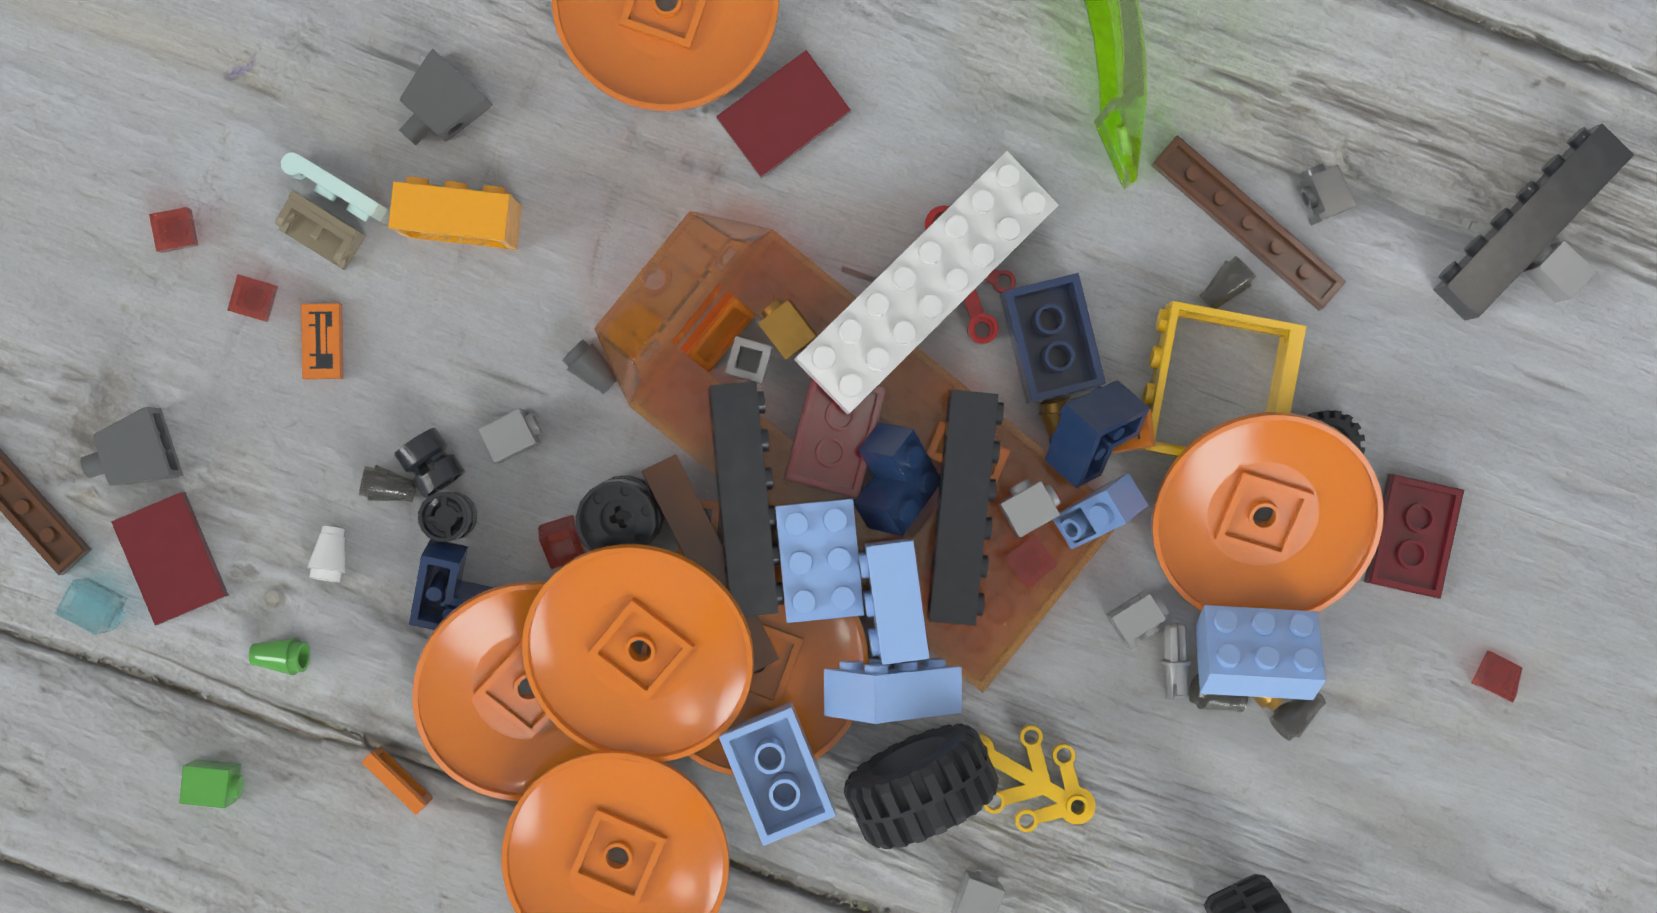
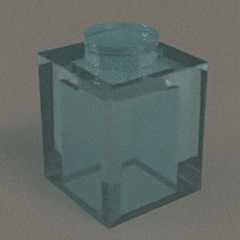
(92, 606)

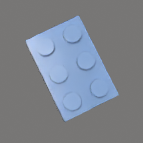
(819, 560)
(894, 601)
(1259, 652)
(892, 691)
(777, 773)

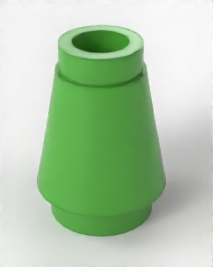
(283, 655)

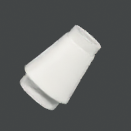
(328, 555)

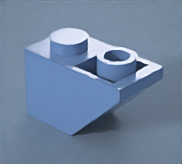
(1100, 511)

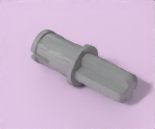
(1176, 661)

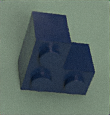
(1092, 429)
(900, 480)
(440, 584)

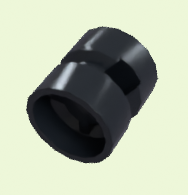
(423, 450)
(447, 516)

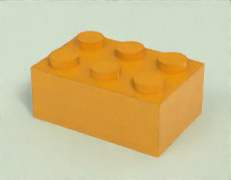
(455, 213)

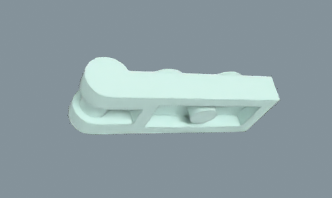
(331, 187)

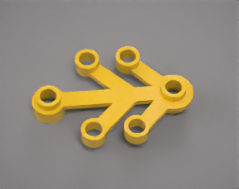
(1038, 783)

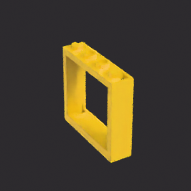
(1285, 366)

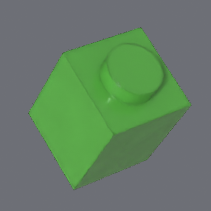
(211, 783)

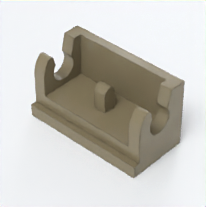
(319, 230)

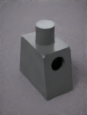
(440, 101)
(134, 450)

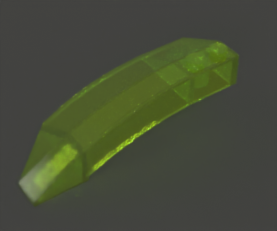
(1121, 80)

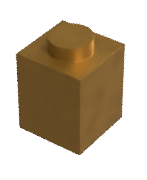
(786, 327)

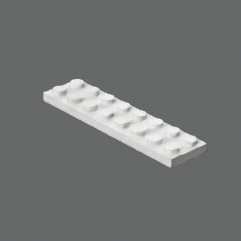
(926, 283)

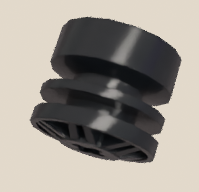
(597, 510)

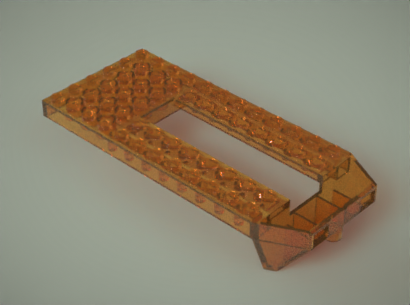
(674, 398)

